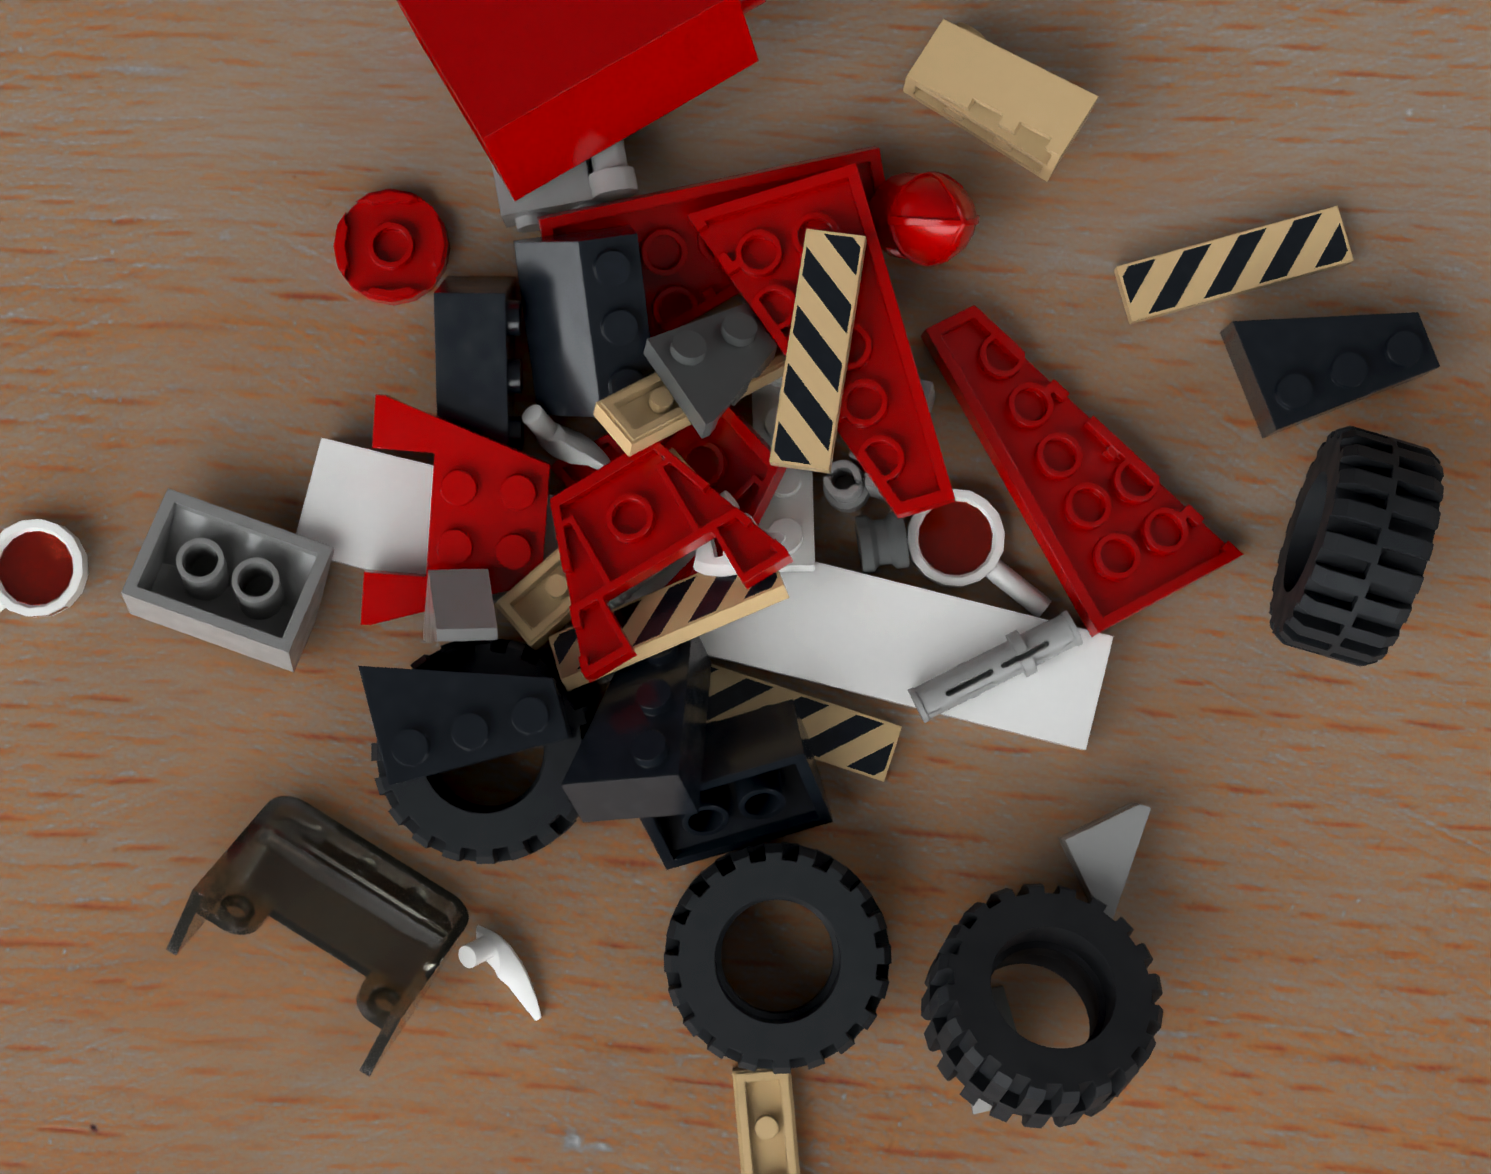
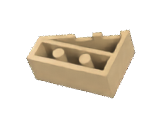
(999, 97)

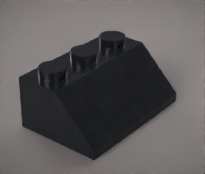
(583, 316)
(754, 788)

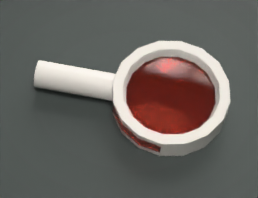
(965, 544)
(40, 568)

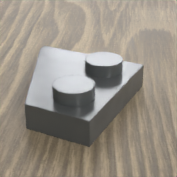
(711, 362)

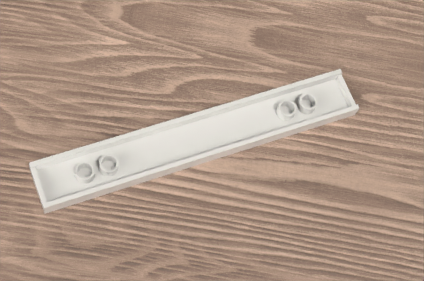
(831, 631)

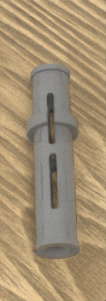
(1057, 634)

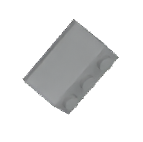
(229, 580)

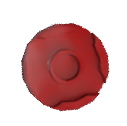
(392, 247)

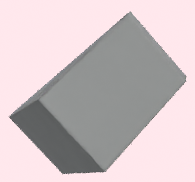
(459, 606)
(1105, 851)

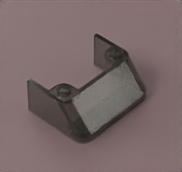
(338, 897)

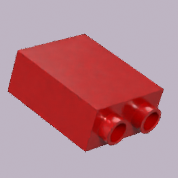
(574, 76)

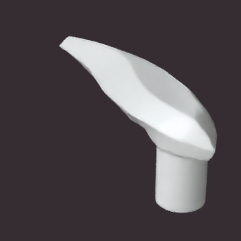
(562, 441)
(505, 962)

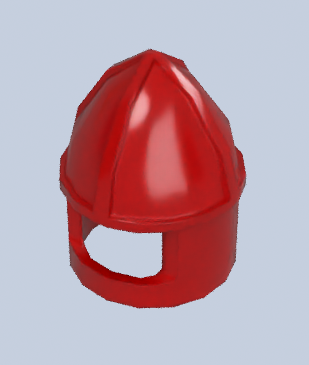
(923, 217)

